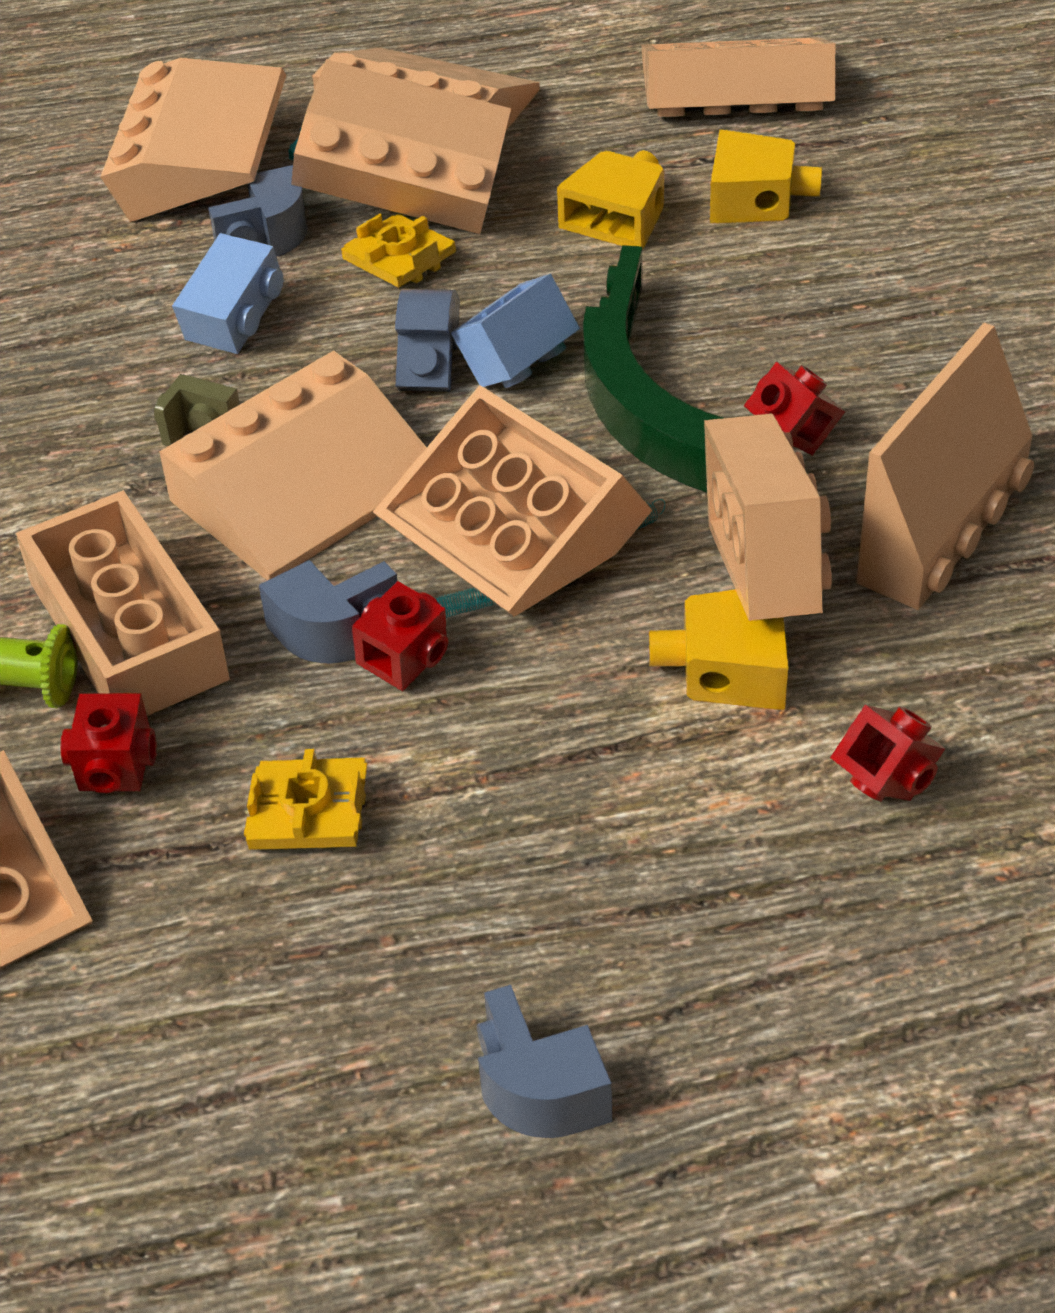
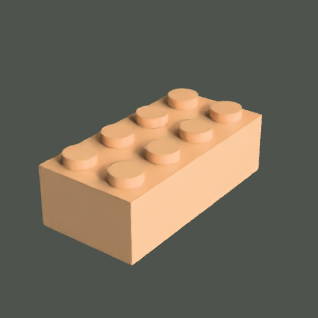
(766, 517)
(124, 604)

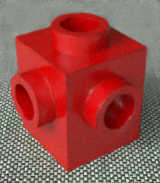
(797, 405)
(400, 635)
(889, 753)
(110, 755)

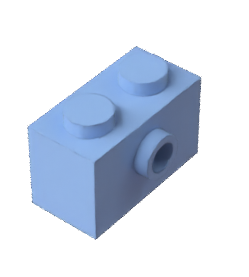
(228, 293)
(516, 332)

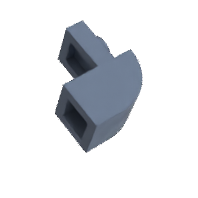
(269, 216)
(425, 338)
(314, 615)
(542, 1084)

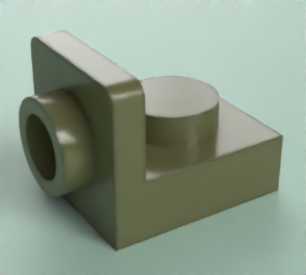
(191, 405)

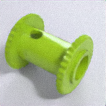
(41, 664)

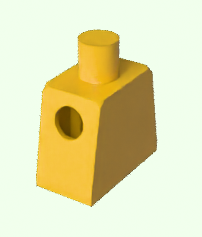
(756, 178)
(613, 198)
(726, 653)

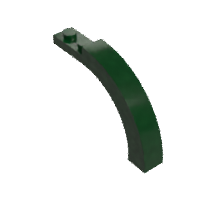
(629, 402)

